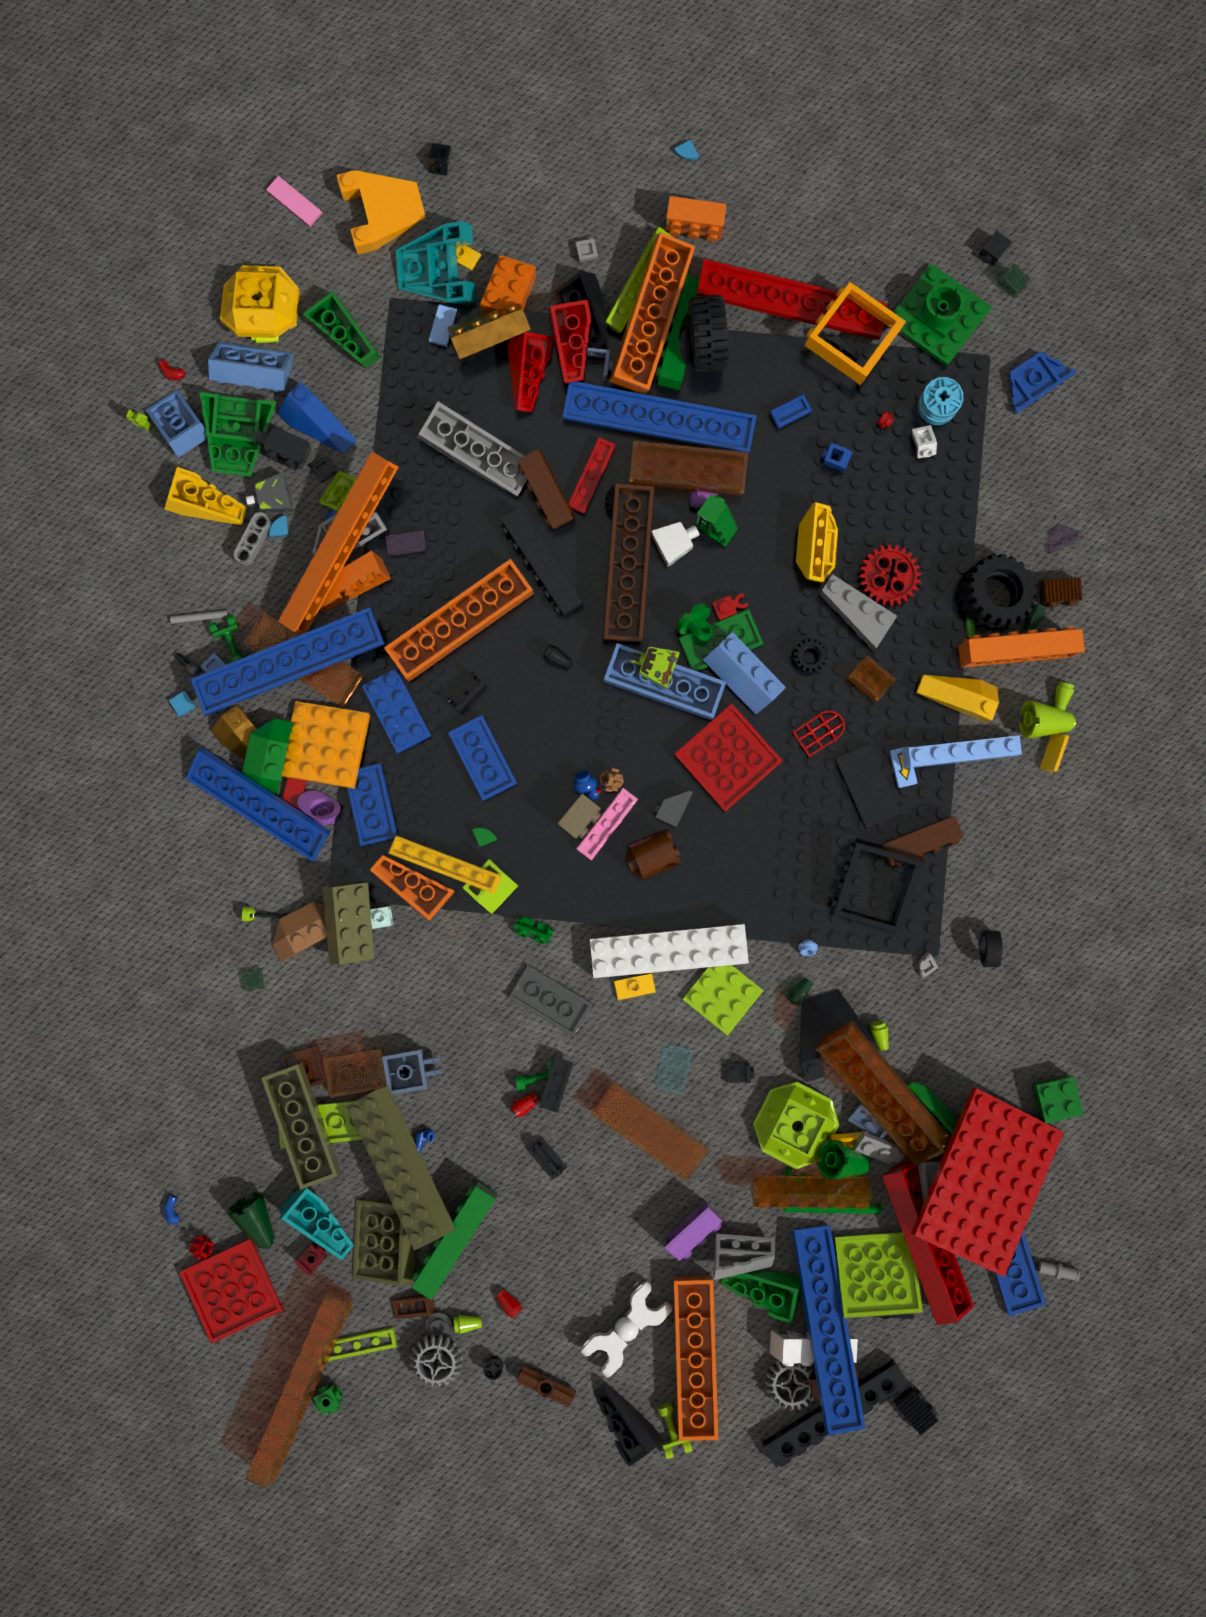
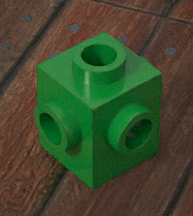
(328, 1392)

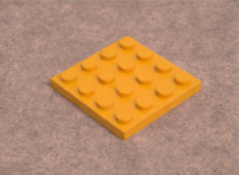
(325, 744)

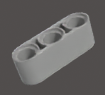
(252, 530)

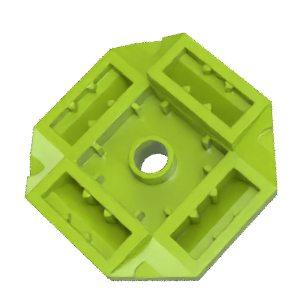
(784, 1107)

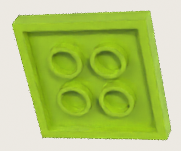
(723, 996)

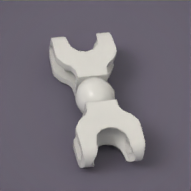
(626, 1329)

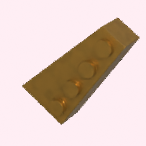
(488, 330)

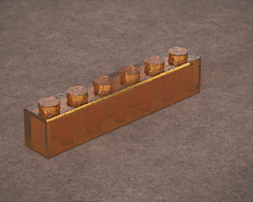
(810, 1192)

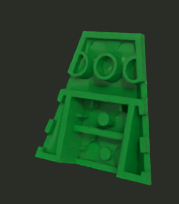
(231, 430)

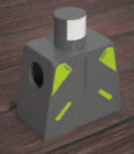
(271, 495)

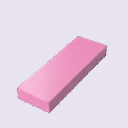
(294, 201)

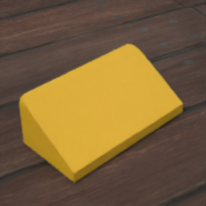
(1054, 752)

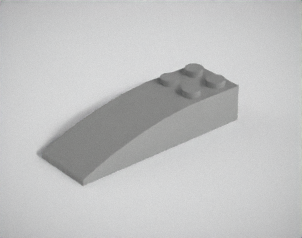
(473, 448)

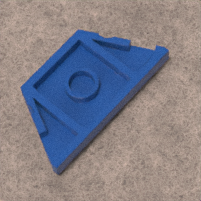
(1035, 379)

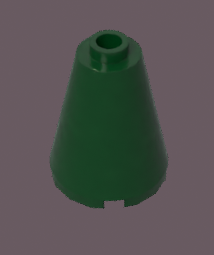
(253, 1220)

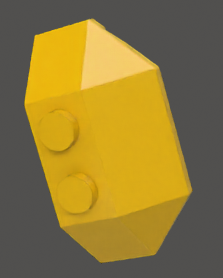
(817, 543)

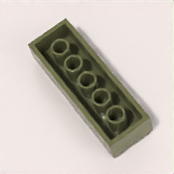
(301, 1126)

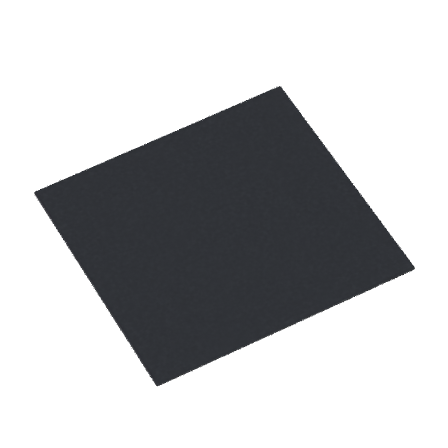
(786, 840)

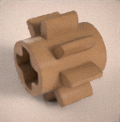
(611, 779)

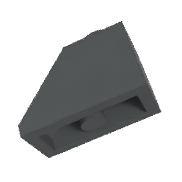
(672, 808)

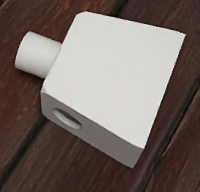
(674, 541)

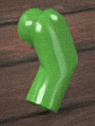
(970, 627)

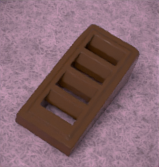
(429, 1311)

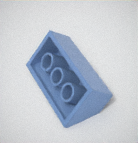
(250, 366)
(744, 673)

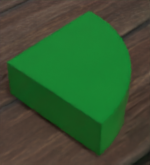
(484, 836)

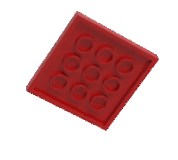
(728, 757)
(231, 1290)

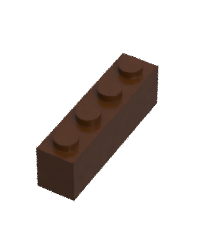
(546, 488)
(926, 839)

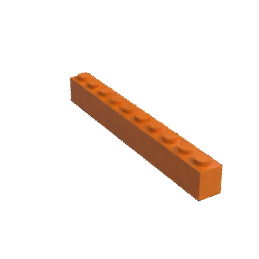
(338, 543)

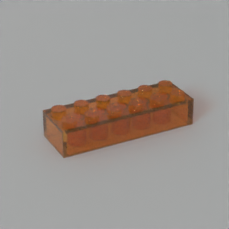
(688, 468)
(333, 682)
(650, 1131)

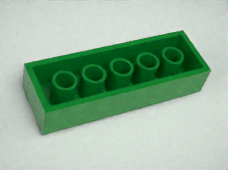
(449, 1247)

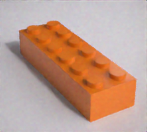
(1021, 648)

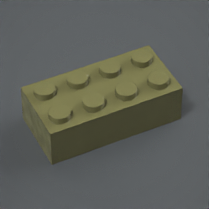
(348, 922)

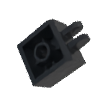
(284, 447)

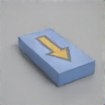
(903, 776)

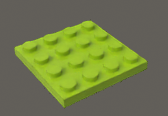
(877, 1276)

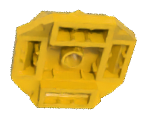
(264, 317)

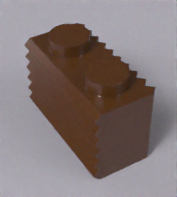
(1061, 591)

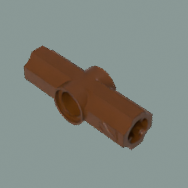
(557, 1392)

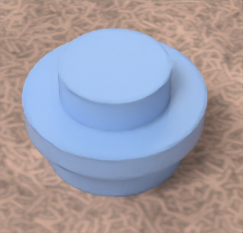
(808, 948)

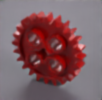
(874, 571)

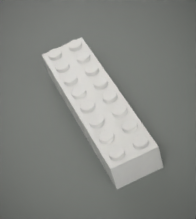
(669, 951)

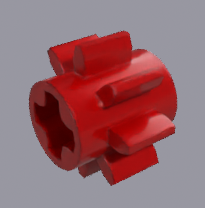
(201, 1247)

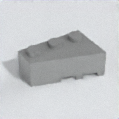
(741, 1254)

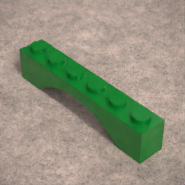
(673, 365)

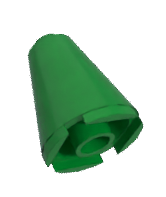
(841, 1161)

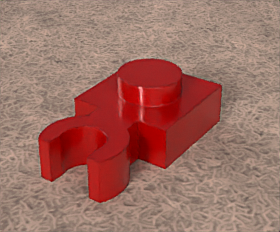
(727, 607)

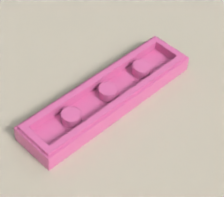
(607, 824)

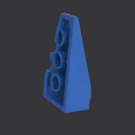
(308, 415)

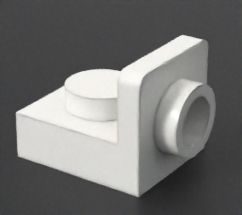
(925, 441)

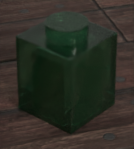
(1013, 280)

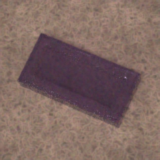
(406, 543)

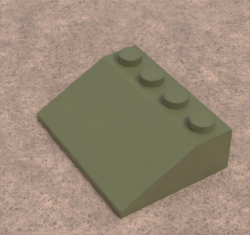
(381, 1245)

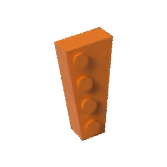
(356, 579)
(415, 889)

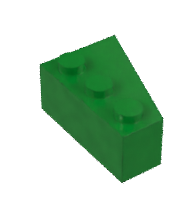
(716, 520)

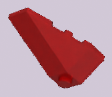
(570, 332)
(527, 361)

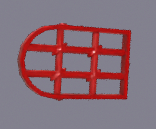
(817, 739)

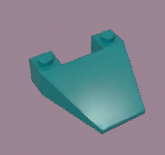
(430, 264)

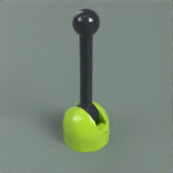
(250, 914)

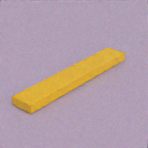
(445, 864)

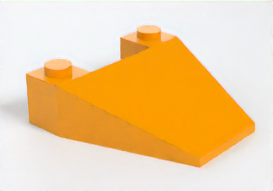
(389, 203)

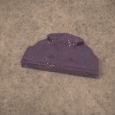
(1063, 538)

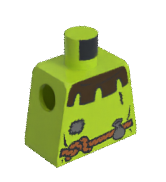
(656, 665)

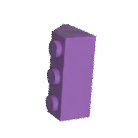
(692, 1231)

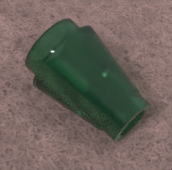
(1035, 617)
(798, 993)

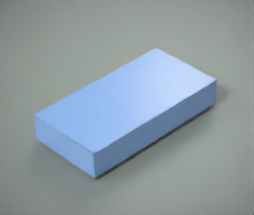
(444, 317)

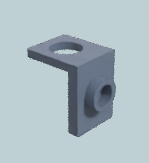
(592, 352)

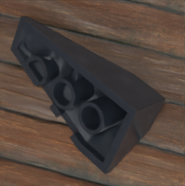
(635, 1433)

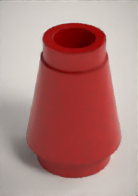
(524, 1104)
(509, 1304)

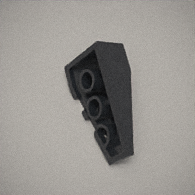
(583, 287)

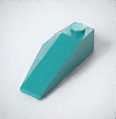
(314, 1219)

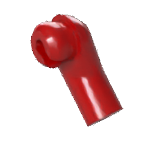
(171, 373)

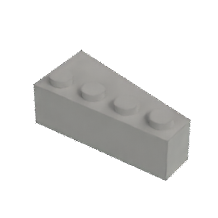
(859, 611)

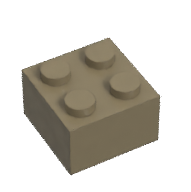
(579, 817)

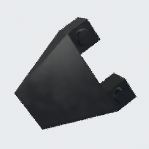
(818, 1018)

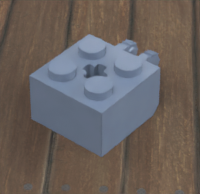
(418, 1076)

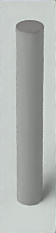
(199, 616)

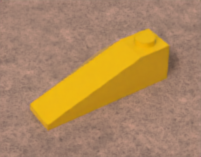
(198, 499)
(964, 695)

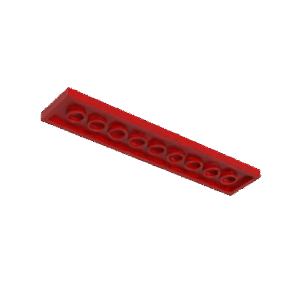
(784, 298)

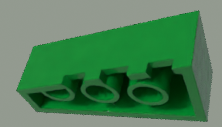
(339, 325)

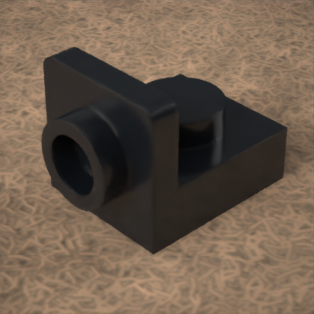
(439, 159)
(739, 1072)

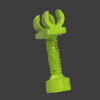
(666, 1410)

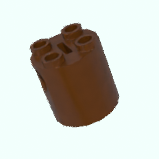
(652, 854)

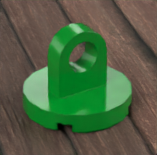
(696, 622)

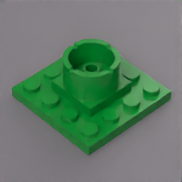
(940, 314)

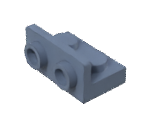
(866, 1122)

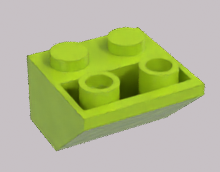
(503, 891)

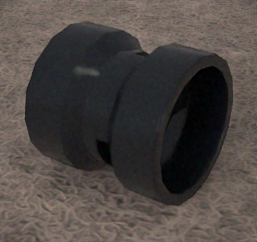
(493, 1372)

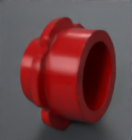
(885, 420)

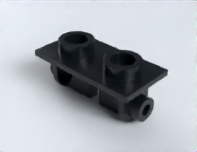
(843, 346)
(547, 1158)

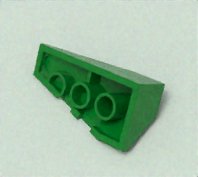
(770, 1290)

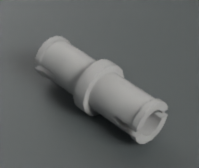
(1059, 1271)

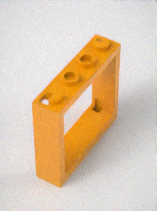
(837, 358)

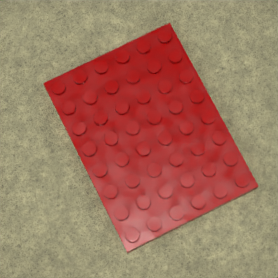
(987, 1182)

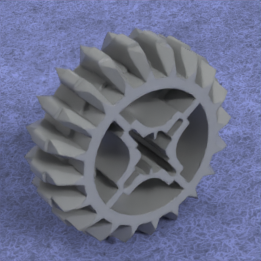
(419, 1357)
(791, 1400)

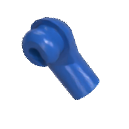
(423, 1137)
(168, 1211)

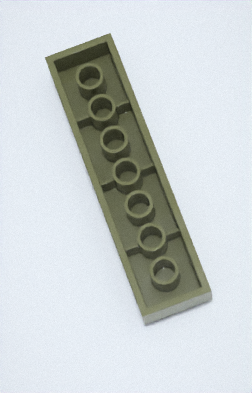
(401, 1167)

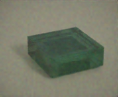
(253, 980)

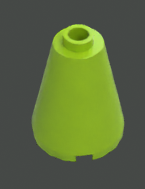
(1044, 720)

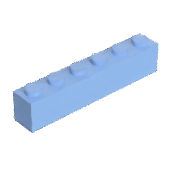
(961, 752)

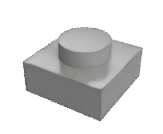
(586, 250)

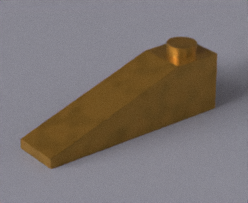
(234, 730)

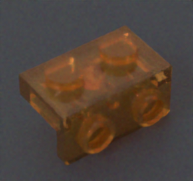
(871, 678)

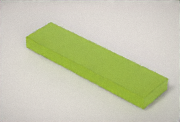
(388, 1332)

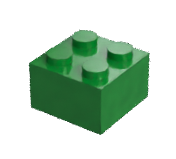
(1057, 1098)

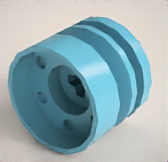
(930, 404)

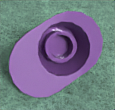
(319, 807)

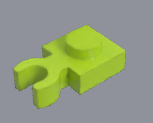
(138, 419)

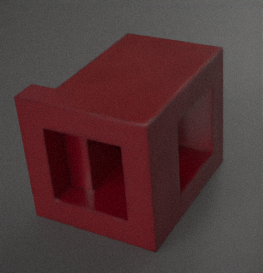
(304, 1261)

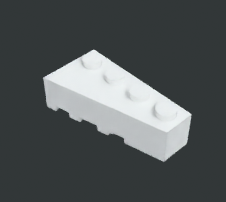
(796, 1348)

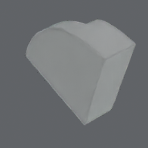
(926, 965)

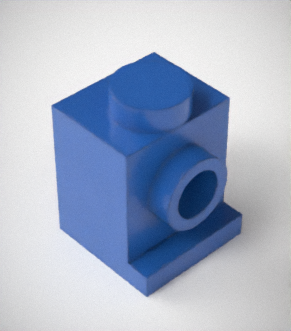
(841, 453)

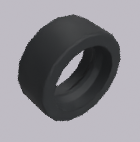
(991, 948)

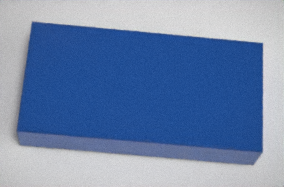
(790, 411)

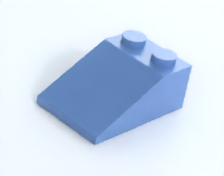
(177, 423)

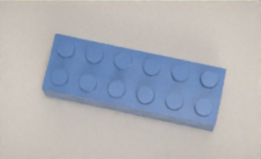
(686, 689)

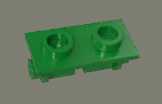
(524, 928)

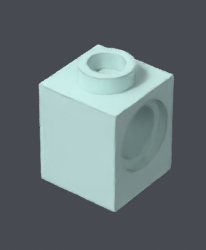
(381, 917)

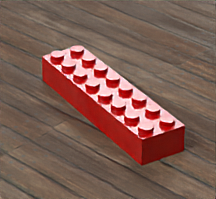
(936, 1267)

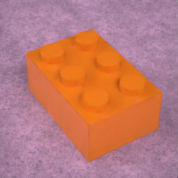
(695, 218)
(509, 284)

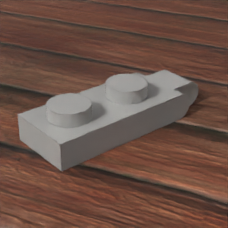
(878, 1148)

